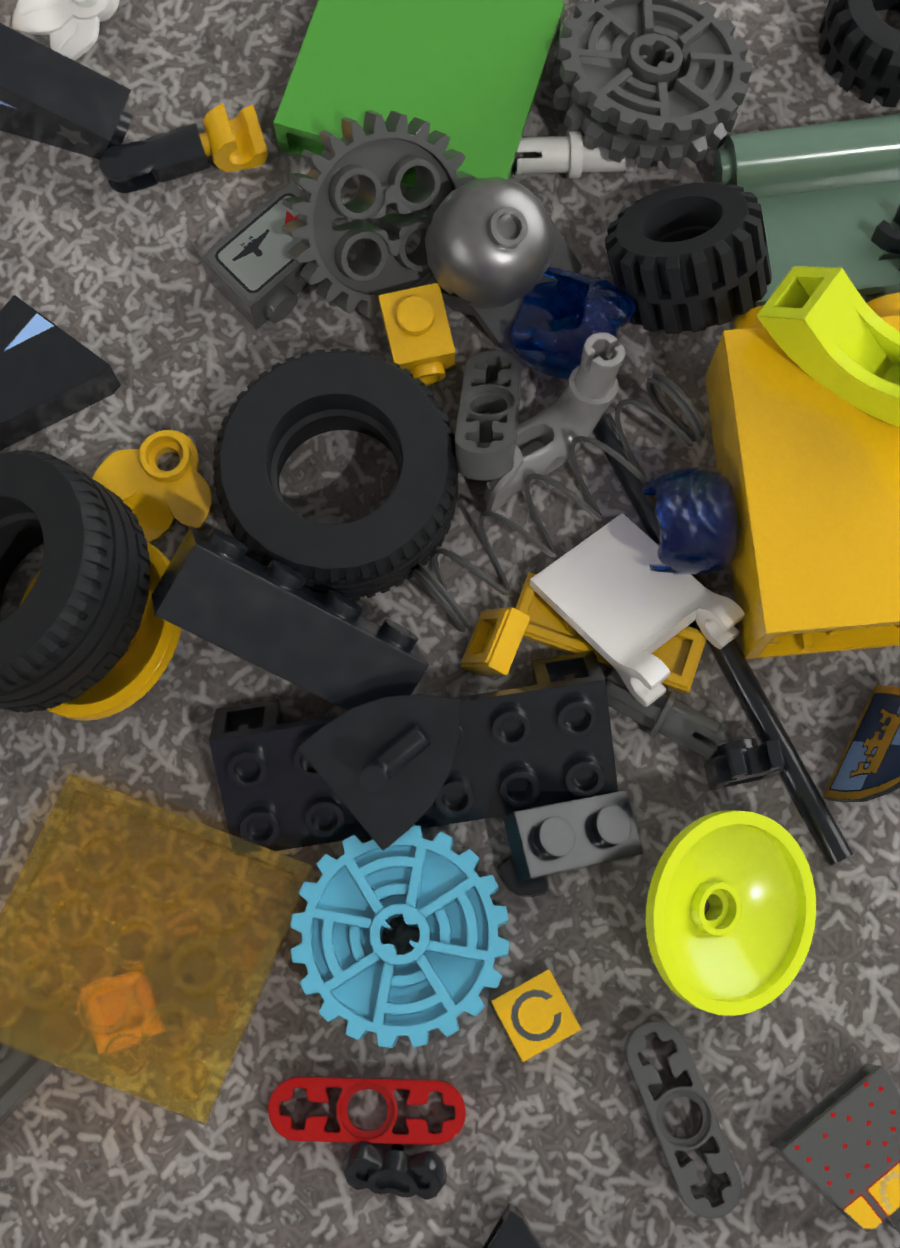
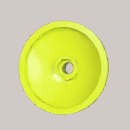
(756, 917)

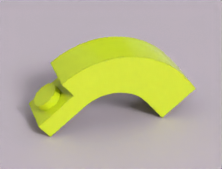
(837, 339)

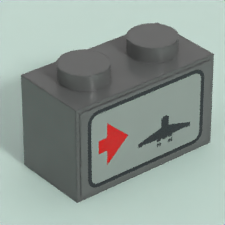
(254, 263)

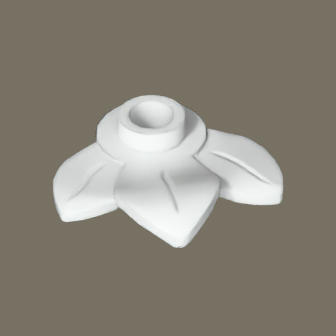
(69, 23)

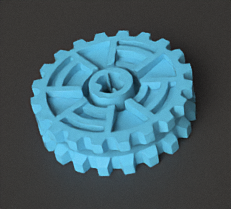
(370, 979)

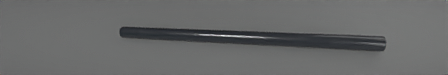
(741, 677)

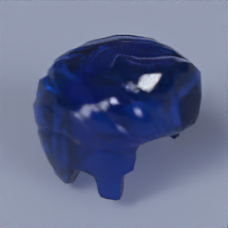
(562, 316)
(695, 520)

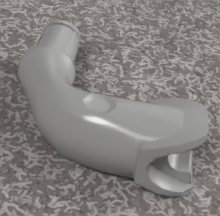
(546, 437)

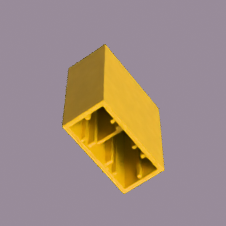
(811, 499)

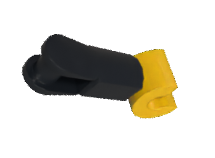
(183, 151)

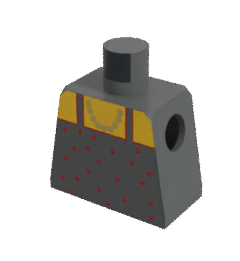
(852, 1148)

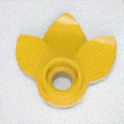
(156, 494)

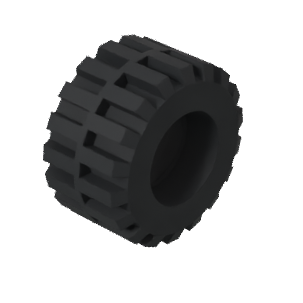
(862, 48)
(690, 256)

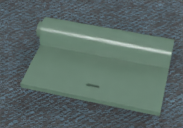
(822, 195)

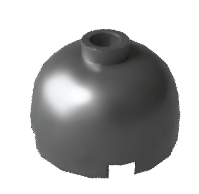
(489, 242)

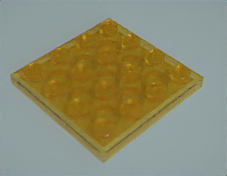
(141, 946)

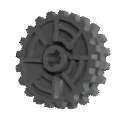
(650, 78)

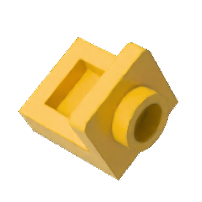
(419, 332)

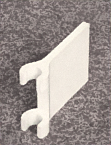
(628, 609)

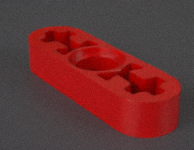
(317, 1091)

